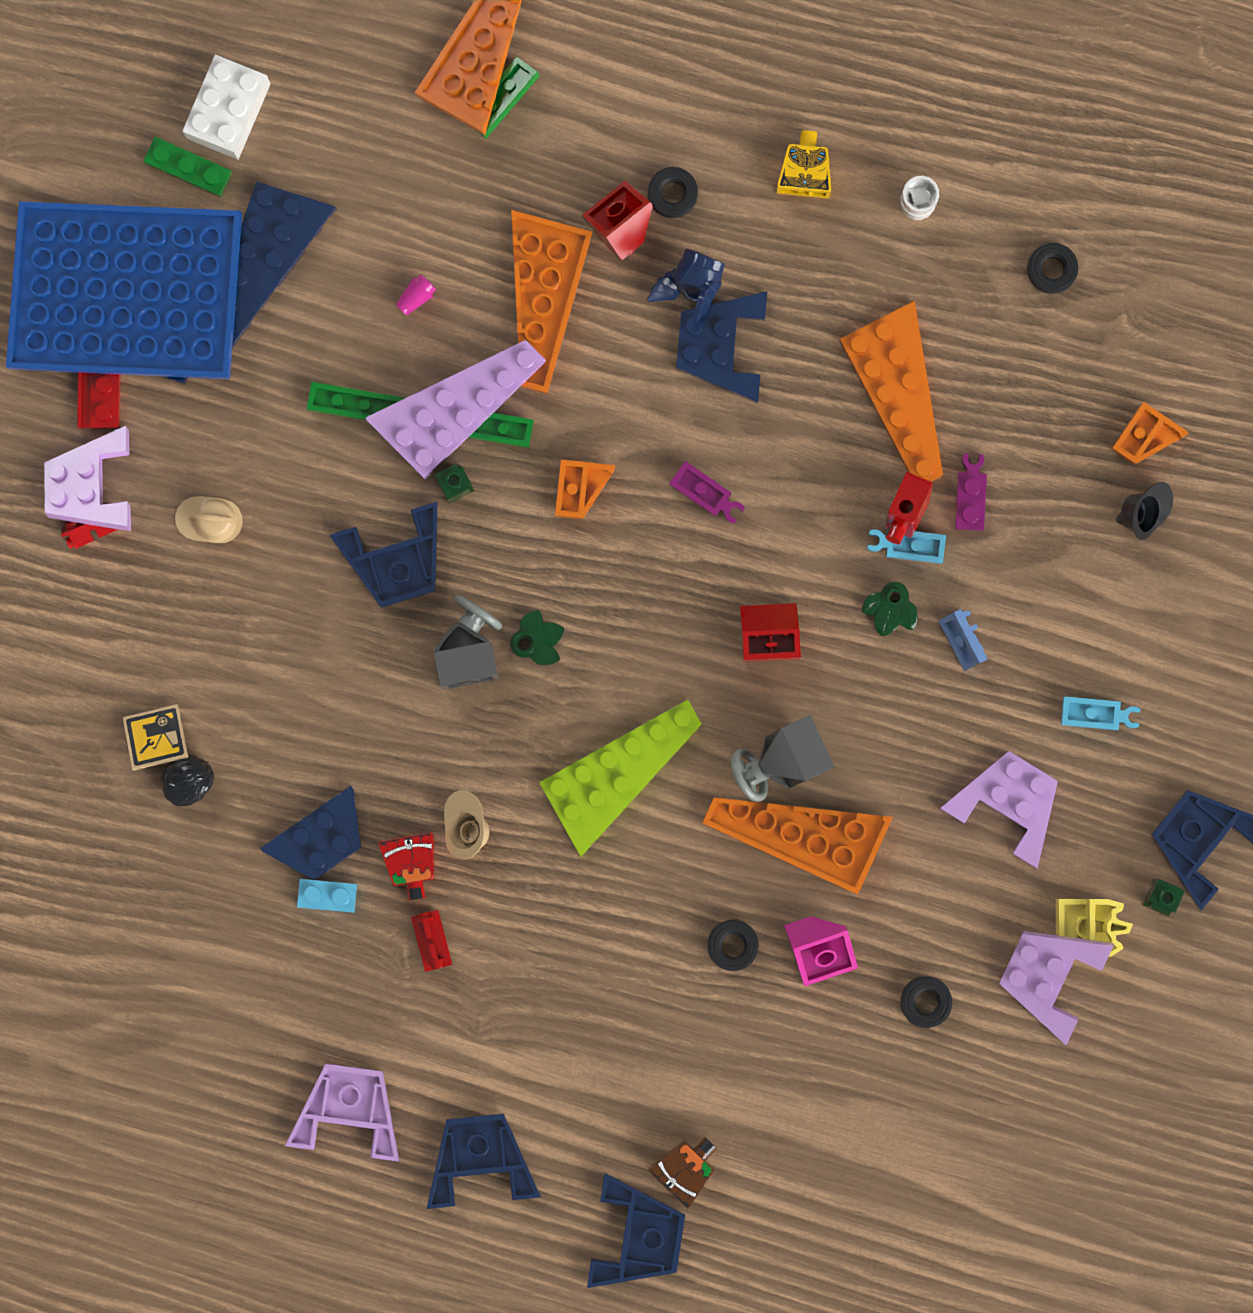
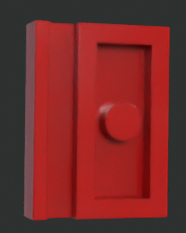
(98, 401)

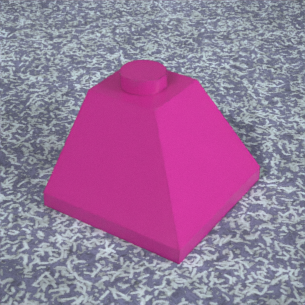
(820, 949)

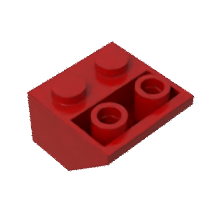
(770, 632)

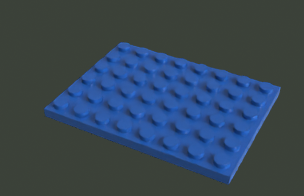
(124, 290)

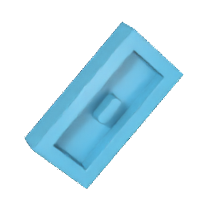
(327, 895)

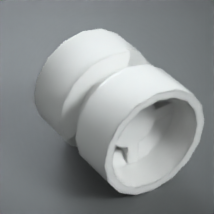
(919, 197)

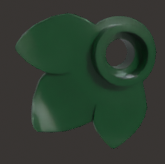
(888, 612)
(541, 637)

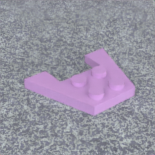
(76, 484)
(1017, 793)
(1040, 970)
(348, 1098)

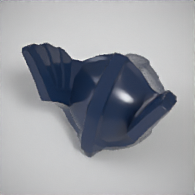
(695, 277)

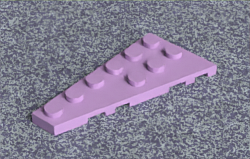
(441, 417)

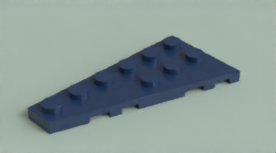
(271, 242)

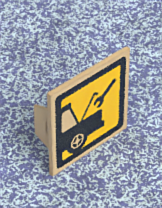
(155, 737)

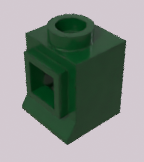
(454, 483)
(1163, 897)

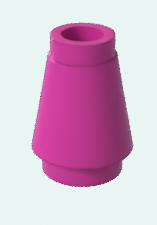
(416, 294)

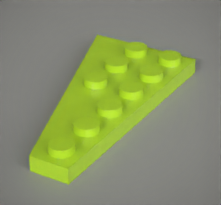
(606, 781)

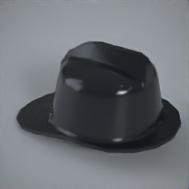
(1147, 510)

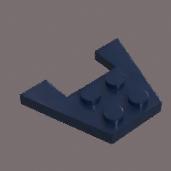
(709, 344)
(398, 570)
(1190, 836)
(479, 1147)
(649, 1240)

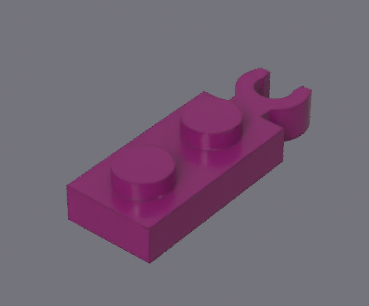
(704, 491)
(971, 496)

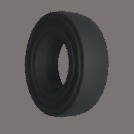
(677, 175)
(1057, 251)
(715, 950)
(909, 1007)

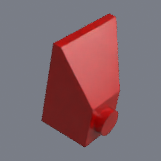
(620, 219)

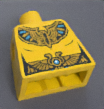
(805, 169)

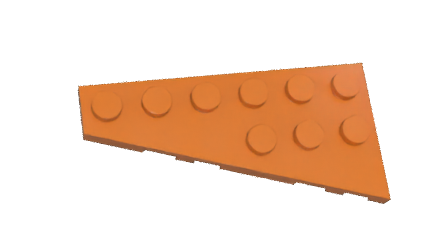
(471, 63)
(547, 277)
(894, 375)
(819, 841)

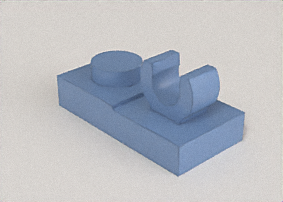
(962, 639)

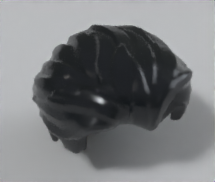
(187, 780)

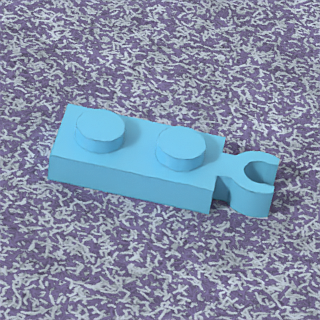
(920, 547)
(1095, 714)

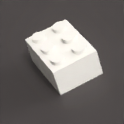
(226, 107)

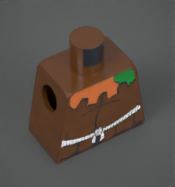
(685, 1170)

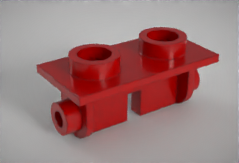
(80, 533)
(431, 940)

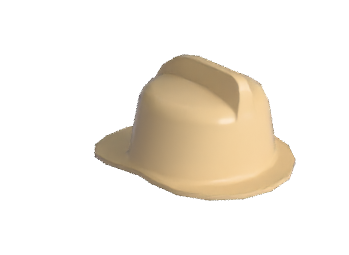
(208, 519)
(464, 824)

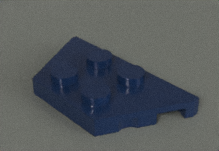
(320, 838)

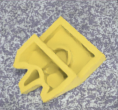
(1091, 920)

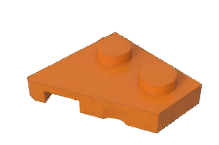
(1146, 435)
(580, 486)

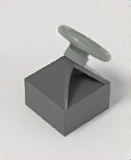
(462, 653)
(786, 757)

